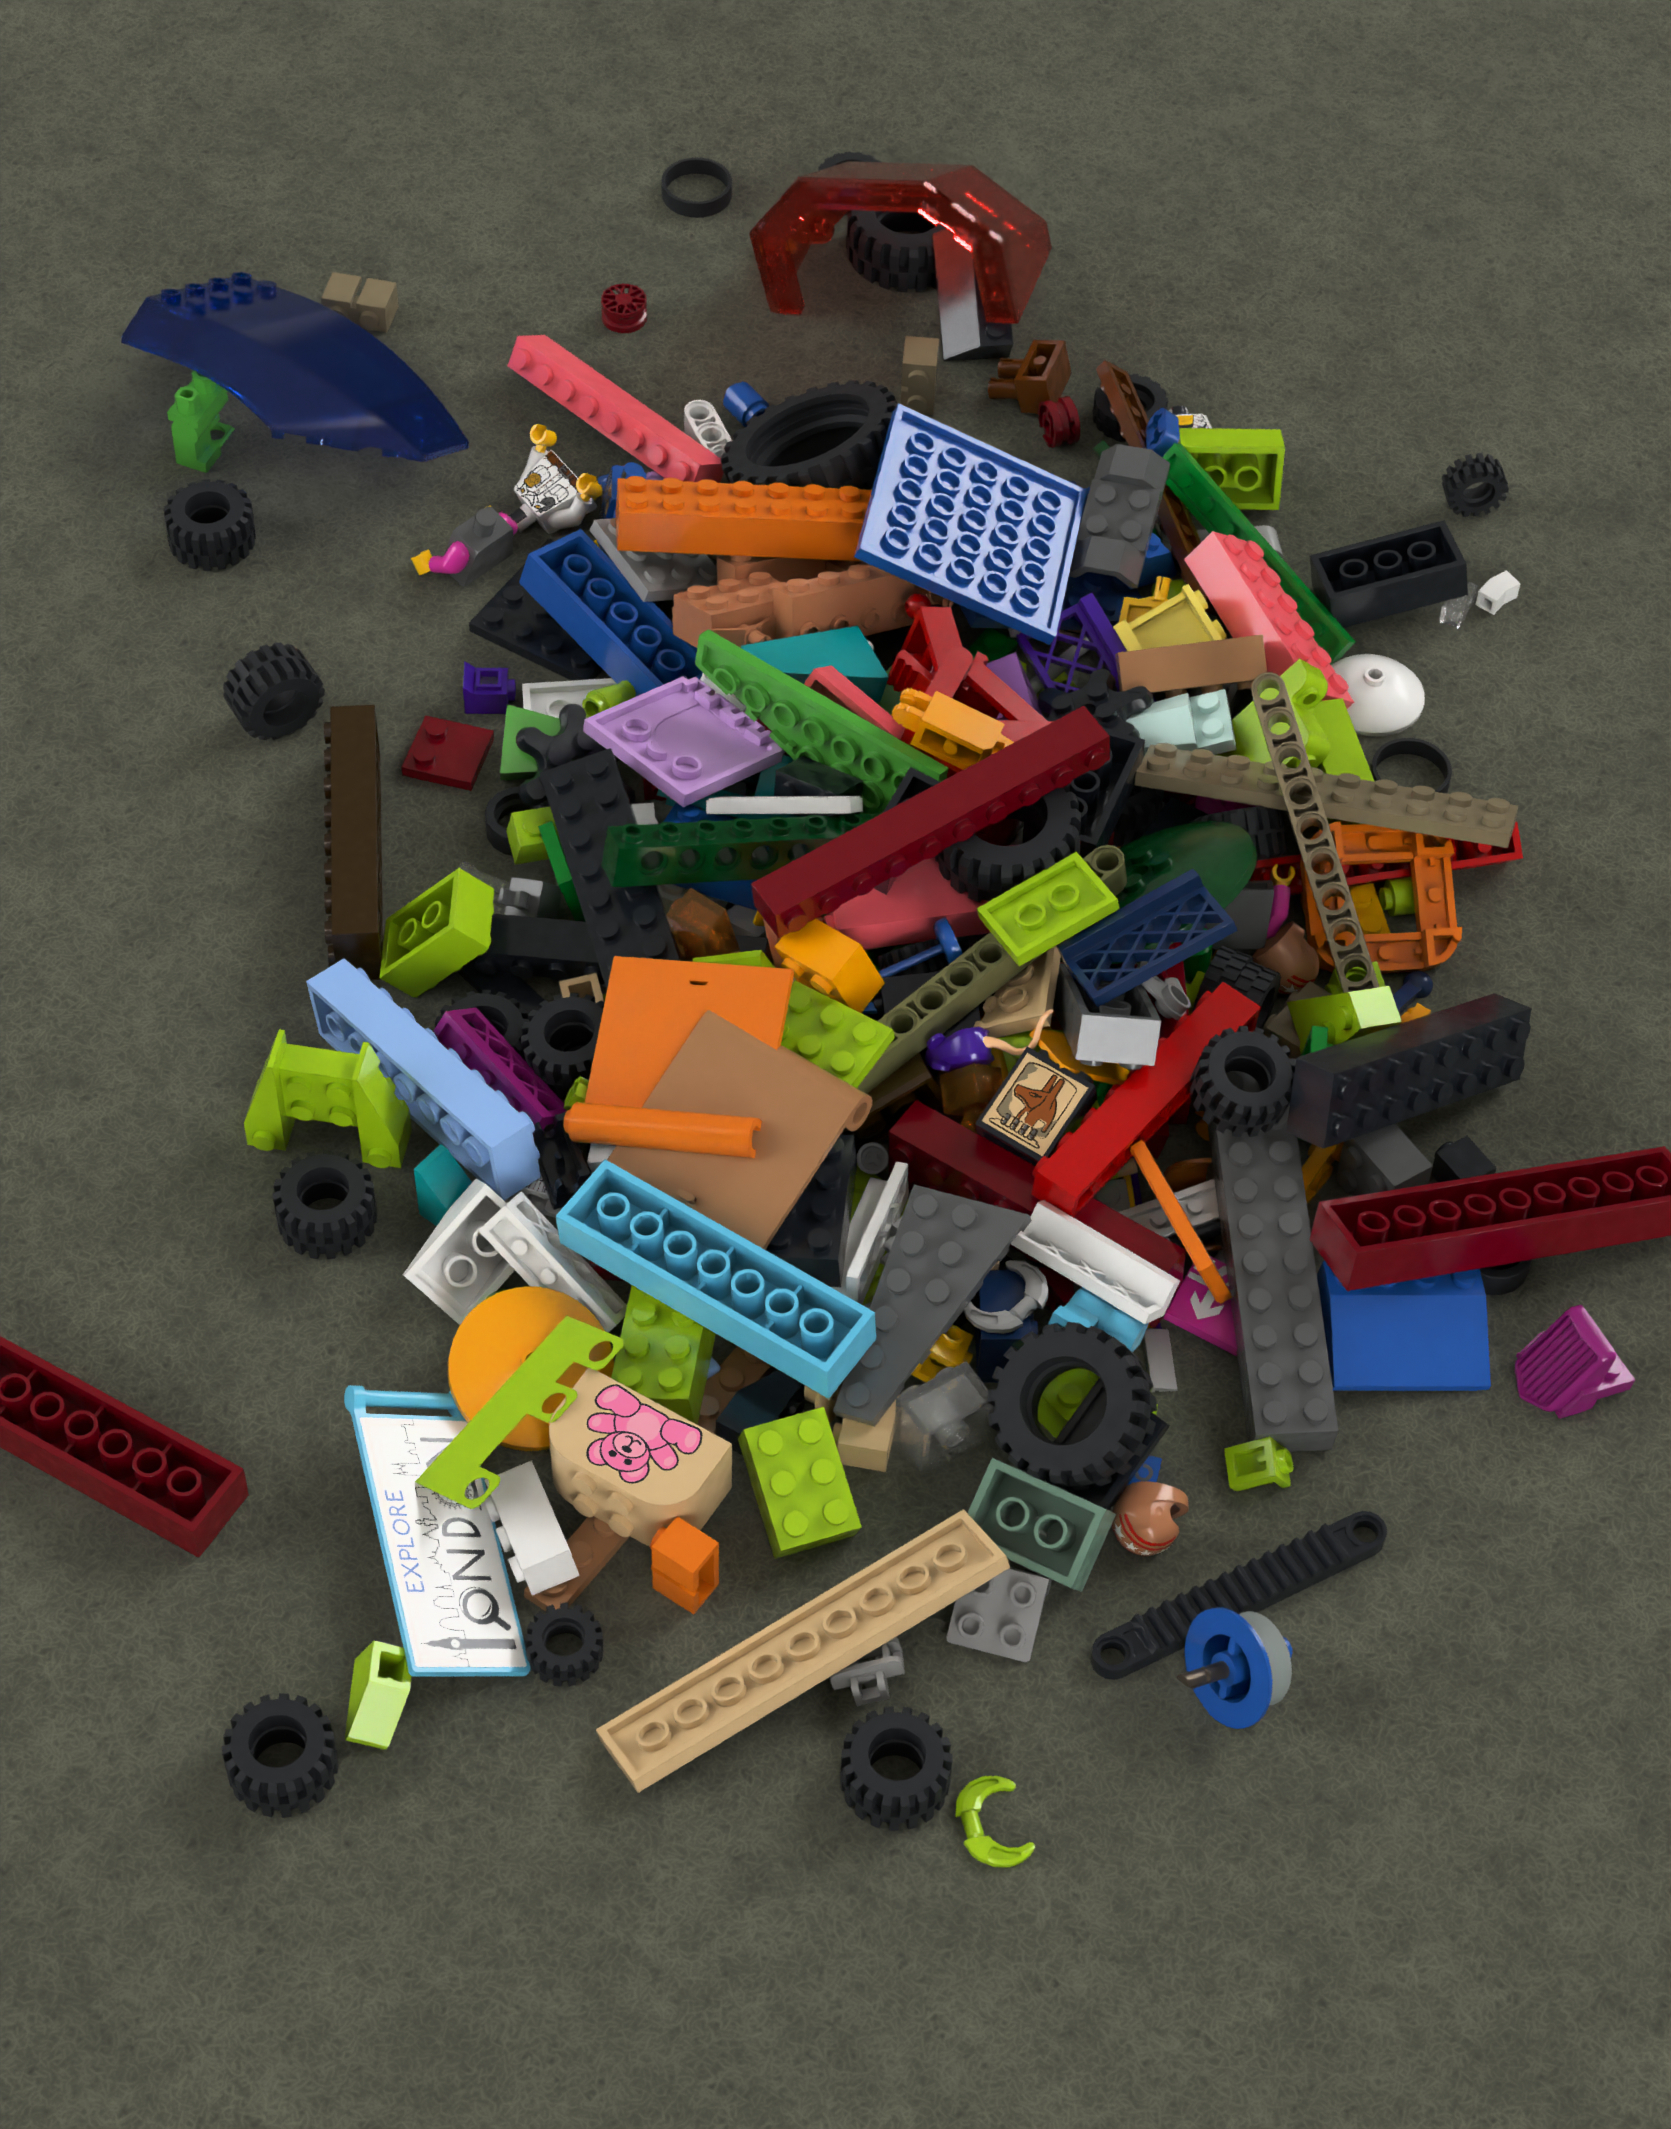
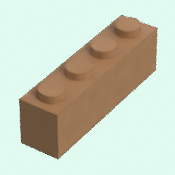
(1193, 666)

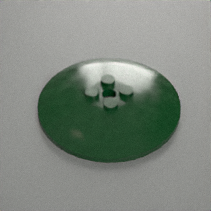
(1215, 849)

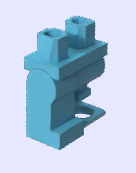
(1096, 1312)

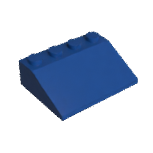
(1407, 1333)

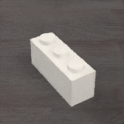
(530, 1530)

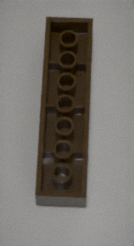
(354, 839)

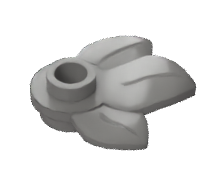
(1169, 995)

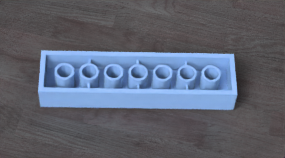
(436, 1085)

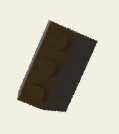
(894, 1097)

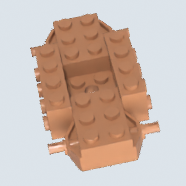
(793, 597)

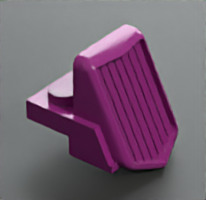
(1570, 1366)

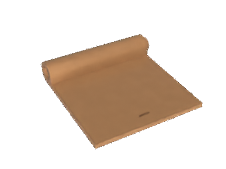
(739, 1075)

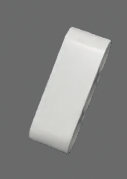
(706, 427)

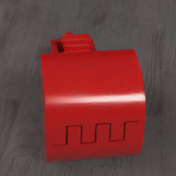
(937, 661)

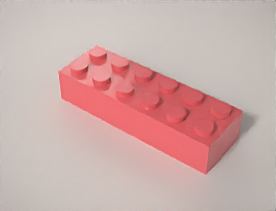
(1254, 603)

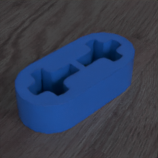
(1162, 431)

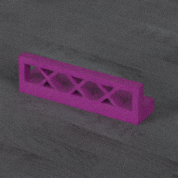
(499, 1071)

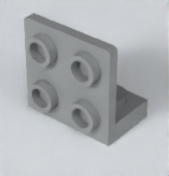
(1001, 1614)

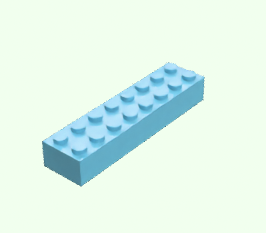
(717, 1278)

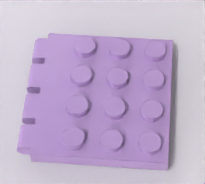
(685, 739)

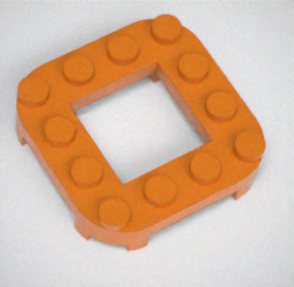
(1432, 894)

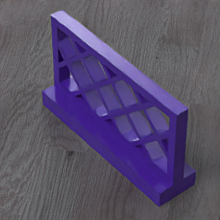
(1101, 639)

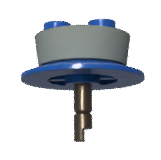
(1236, 1665)

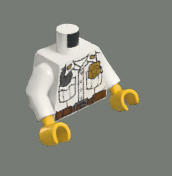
(551, 490)

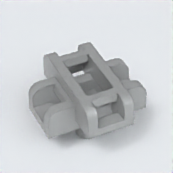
(872, 1673)

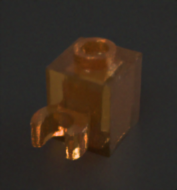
(969, 1091)

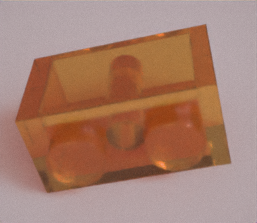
(701, 927)

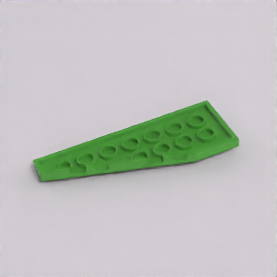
(812, 724)

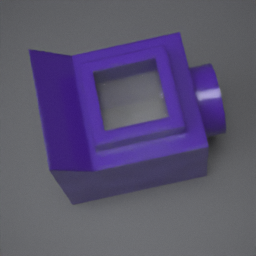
(487, 690)

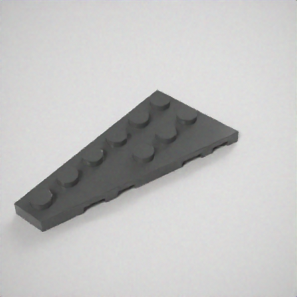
(927, 1282)

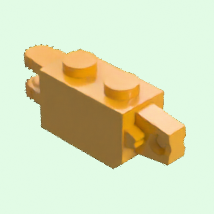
(949, 728)

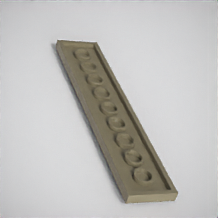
(1342, 796)

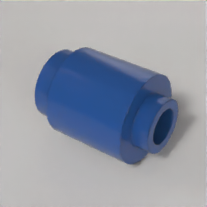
(744, 402)

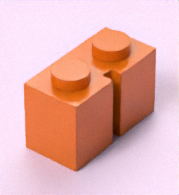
(684, 1564)

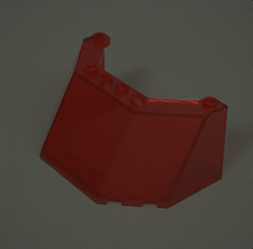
(1001, 232)

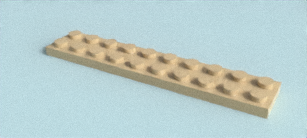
(801, 1650)

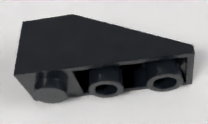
(760, 1403)

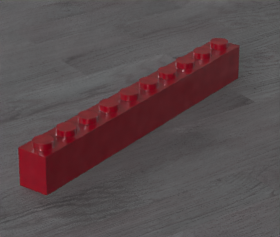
(931, 822)

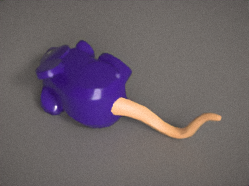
(971, 1047)

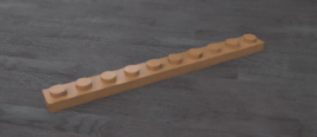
(594, 1540)

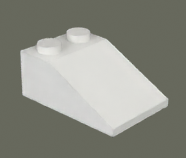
(457, 1262)

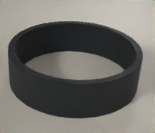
(699, 208)
(1414, 747)

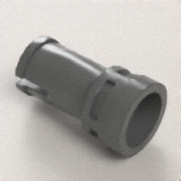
(872, 1158)

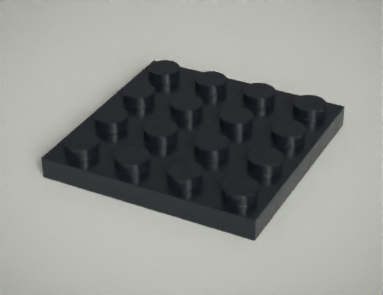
(527, 629)

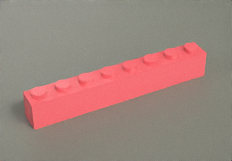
(612, 411)

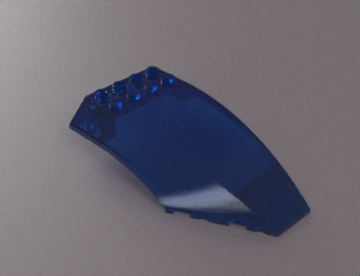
(297, 366)

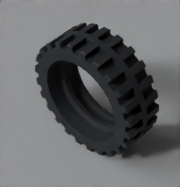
(814, 438)

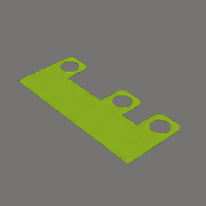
(518, 1396)

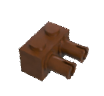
(1035, 378)

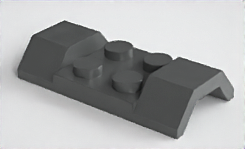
(1120, 513)

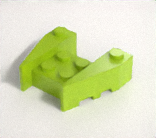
(331, 1089)

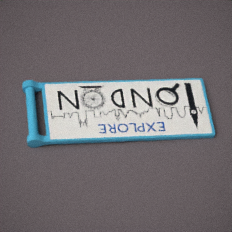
(437, 1554)

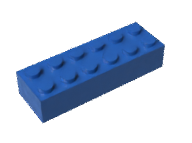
(606, 615)

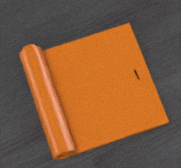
(641, 1030)

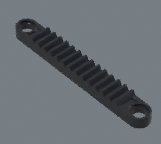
(1245, 1589)

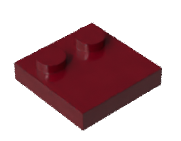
(448, 753)

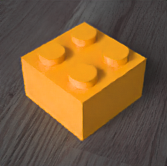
(830, 964)

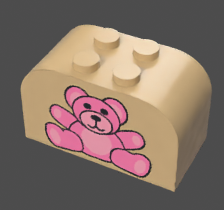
(635, 1460)

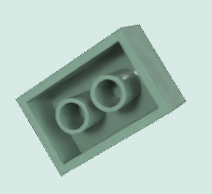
(1040, 1524)

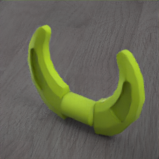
(980, 1846)

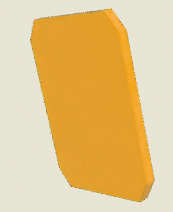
(1060, 1052)

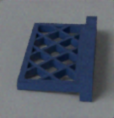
(1146, 920)

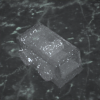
(1456, 610)

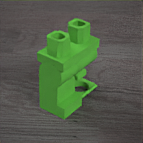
(194, 417)

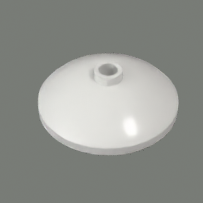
(1383, 692)

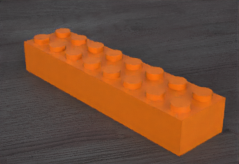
(739, 518)

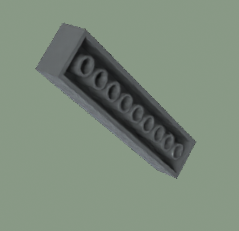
(1273, 1285)

